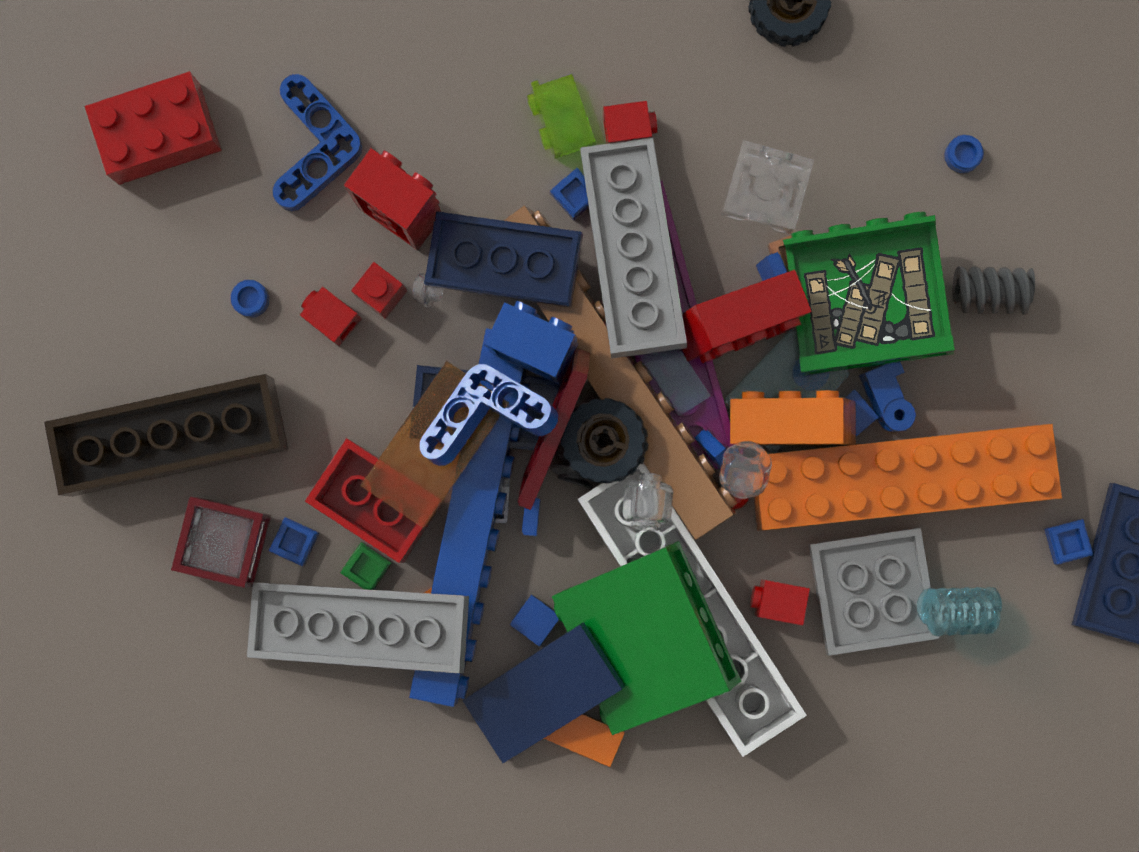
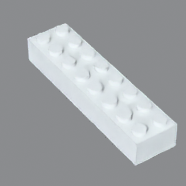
(762, 700)

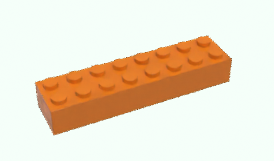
(909, 477)

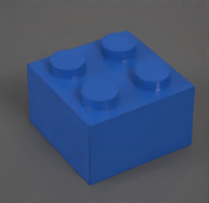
(532, 342)

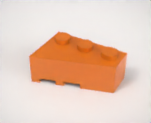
(793, 419)

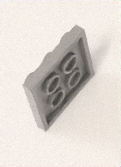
(871, 590)

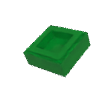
(366, 567)

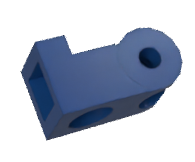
(887, 398)

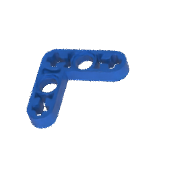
(328, 139)
(479, 401)

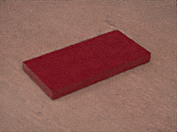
(547, 444)

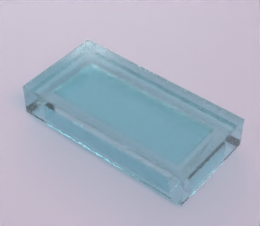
(676, 379)

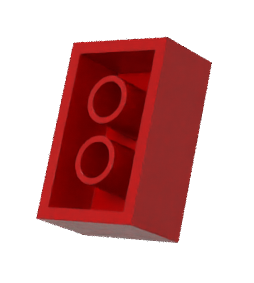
(153, 128)
(393, 197)
(744, 317)
(358, 510)

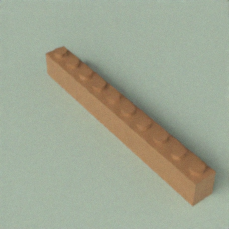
(670, 454)

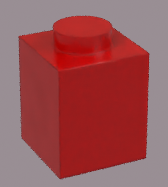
(628, 122)
(379, 290)
(329, 315)
(780, 601)

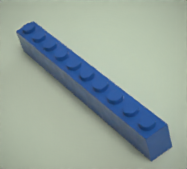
(471, 534)

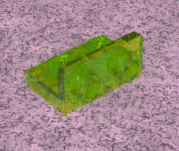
(562, 116)

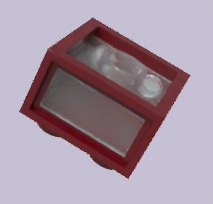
(221, 542)

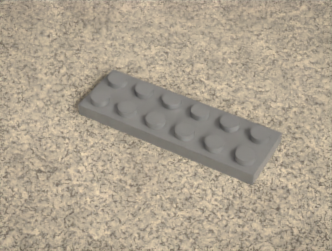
(633, 248)
(358, 627)

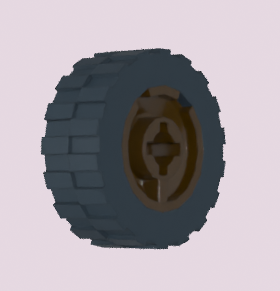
(788, 25)
(583, 435)

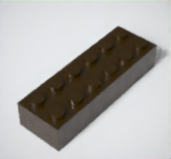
(166, 435)

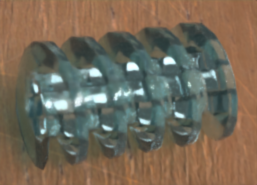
(960, 610)

